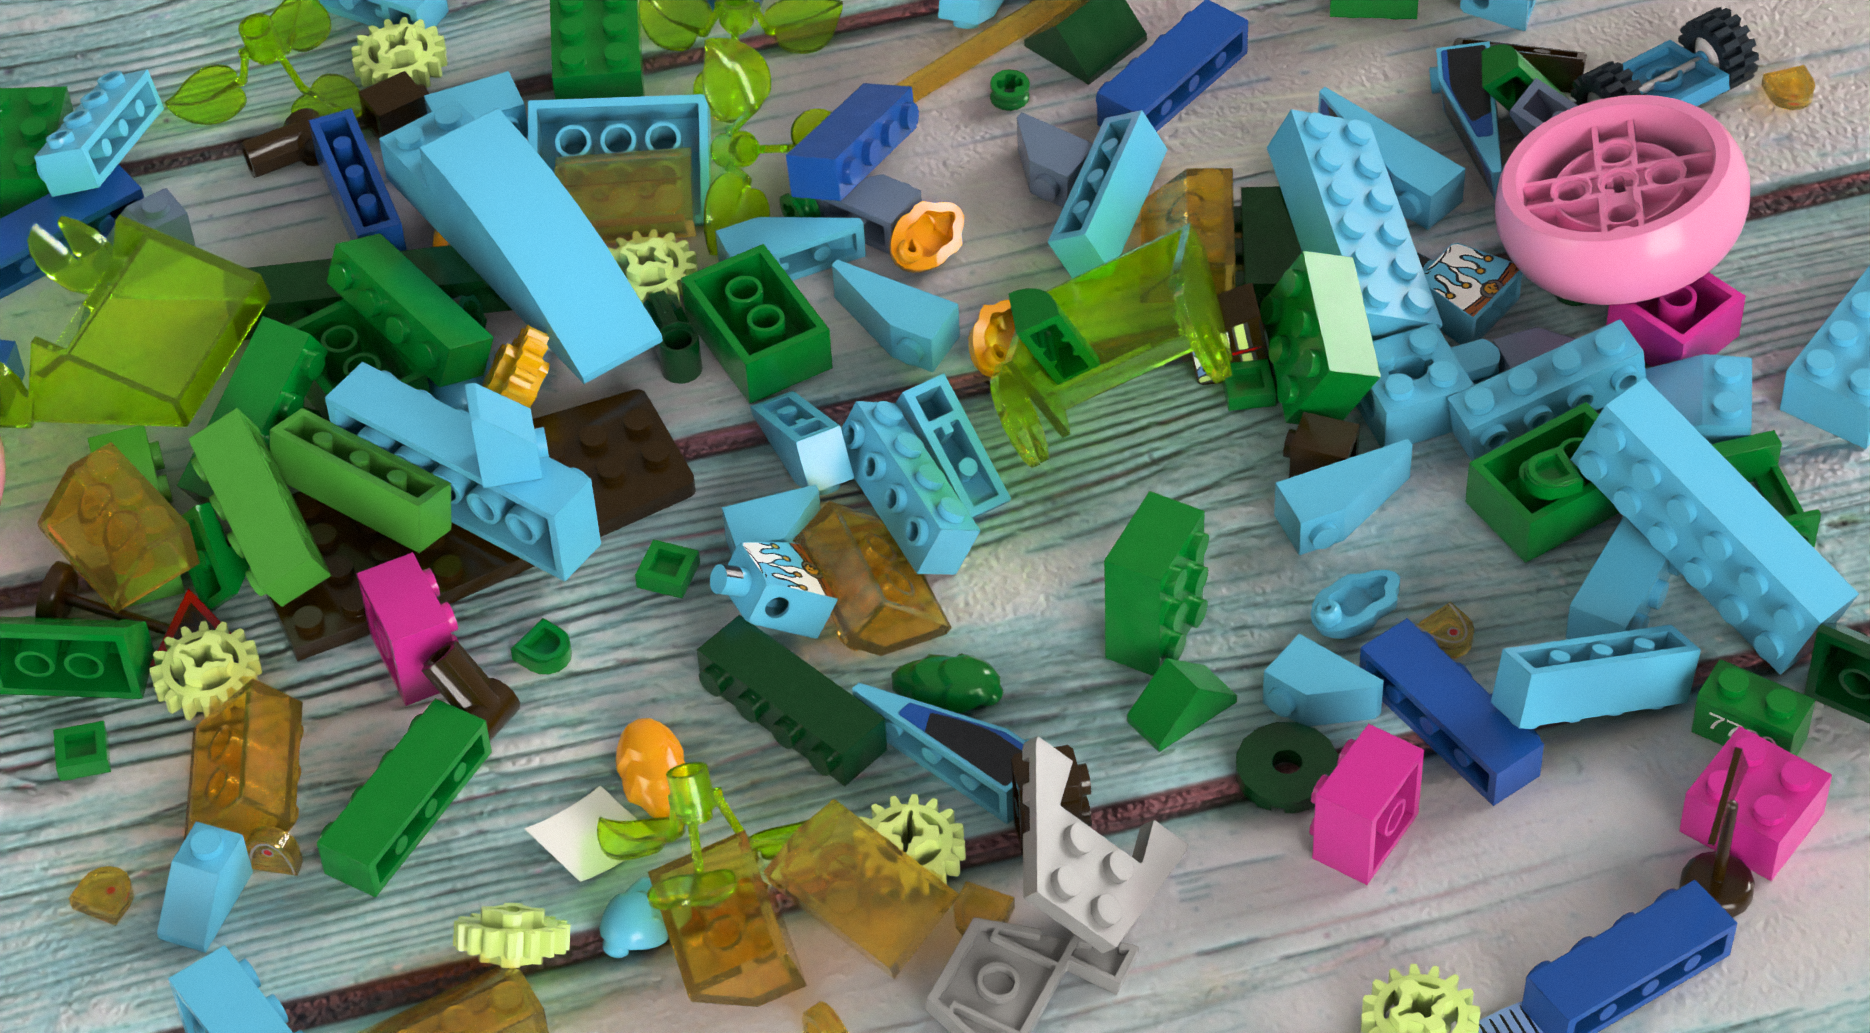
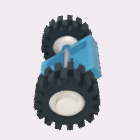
(1712, 62)

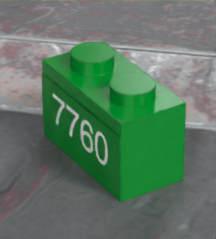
(1744, 699)

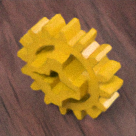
(519, 367)

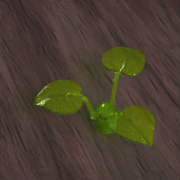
(301, 25)
(799, 25)
(731, 82)
(692, 801)

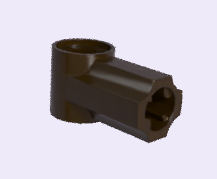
(282, 145)
(469, 688)

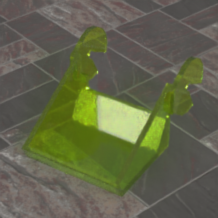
(1135, 317)
(144, 339)

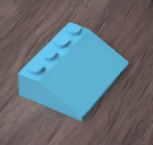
(625, 125)

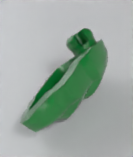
(949, 682)

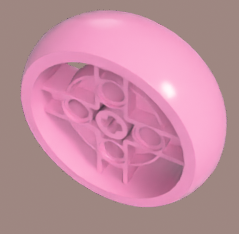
(1622, 199)

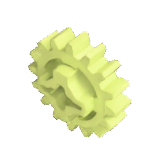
(398, 50)
(650, 262)
(204, 668)
(934, 836)
(511, 935)
(1421, 1004)

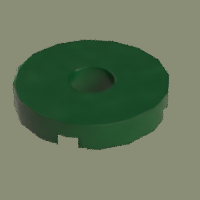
(1279, 744)

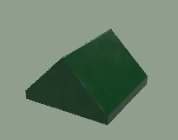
(1089, 37)

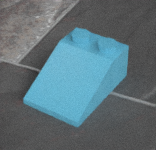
(1709, 393)

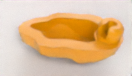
(926, 236)
(991, 336)
(642, 760)

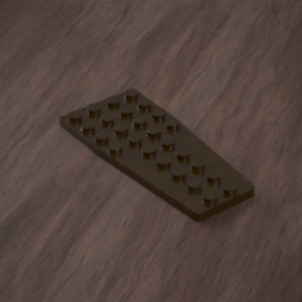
(611, 440)

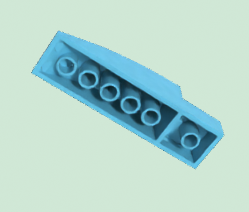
(520, 234)

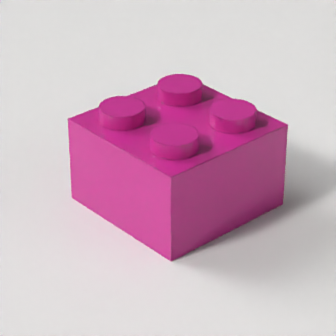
(1684, 322)
(406, 621)
(1775, 801)
(1366, 803)

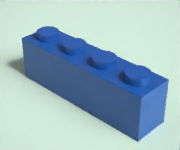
(1177, 66)
(851, 141)
(354, 178)
(93, 207)
(1452, 712)
(1629, 962)

